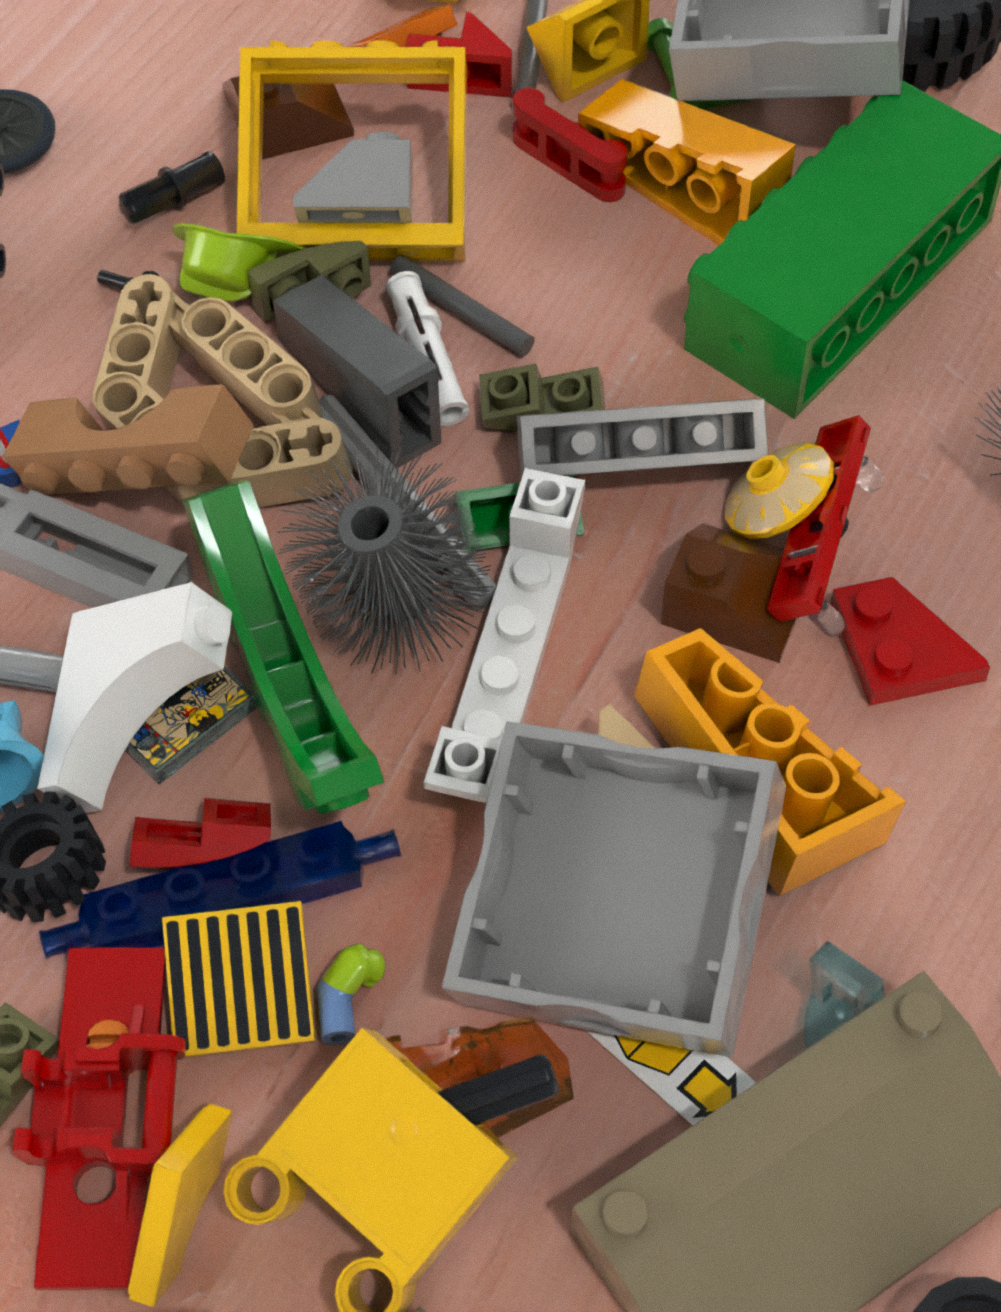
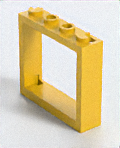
(334, 64)

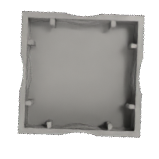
(787, 48)
(618, 887)

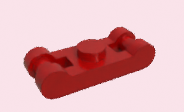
(568, 147)

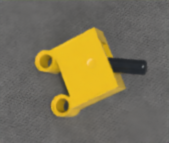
(391, 1157)

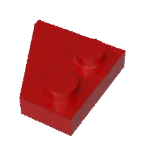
(902, 644)

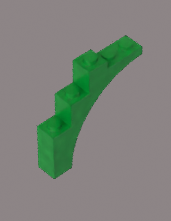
(314, 736)

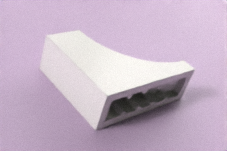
(117, 672)

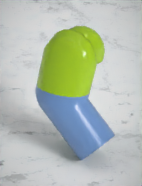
(339, 984)

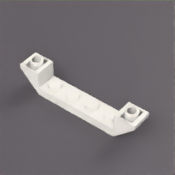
(513, 635)

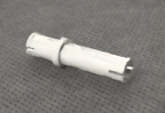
(410, 301)

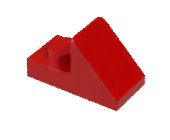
(486, 59)

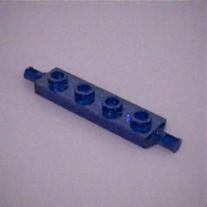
(276, 872)

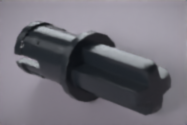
(171, 187)

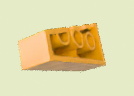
(689, 158)
(716, 704)

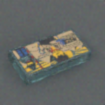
(190, 723)

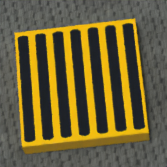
(239, 979)

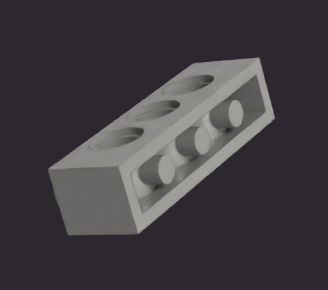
(642, 437)

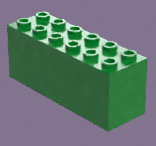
(842, 247)

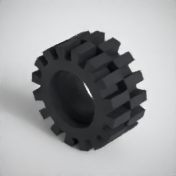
(63, 872)

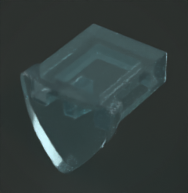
(839, 992)

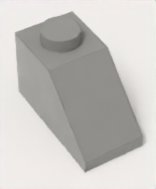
(361, 184)

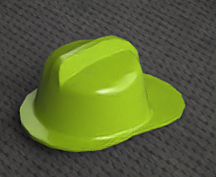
(218, 261)

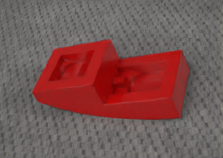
(225, 830)

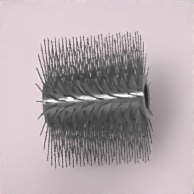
(386, 559)

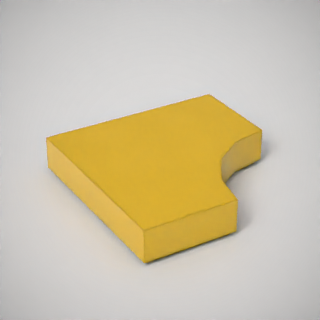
(174, 1201)

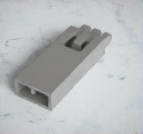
(102, 568)

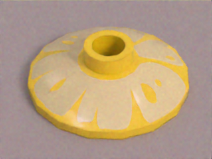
(779, 490)

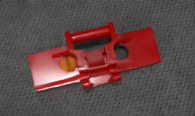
(80, 1114)

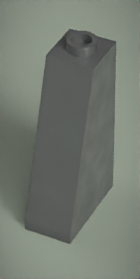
(364, 365)

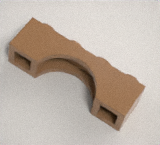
(181, 442)

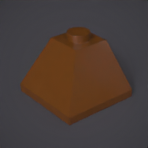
(296, 115)
(724, 589)

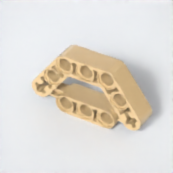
(235, 353)

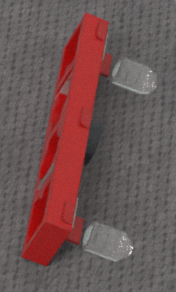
(815, 540)

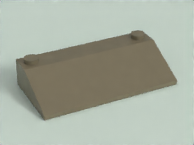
(815, 1176)

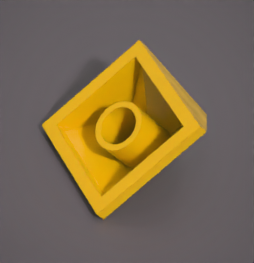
(590, 43)

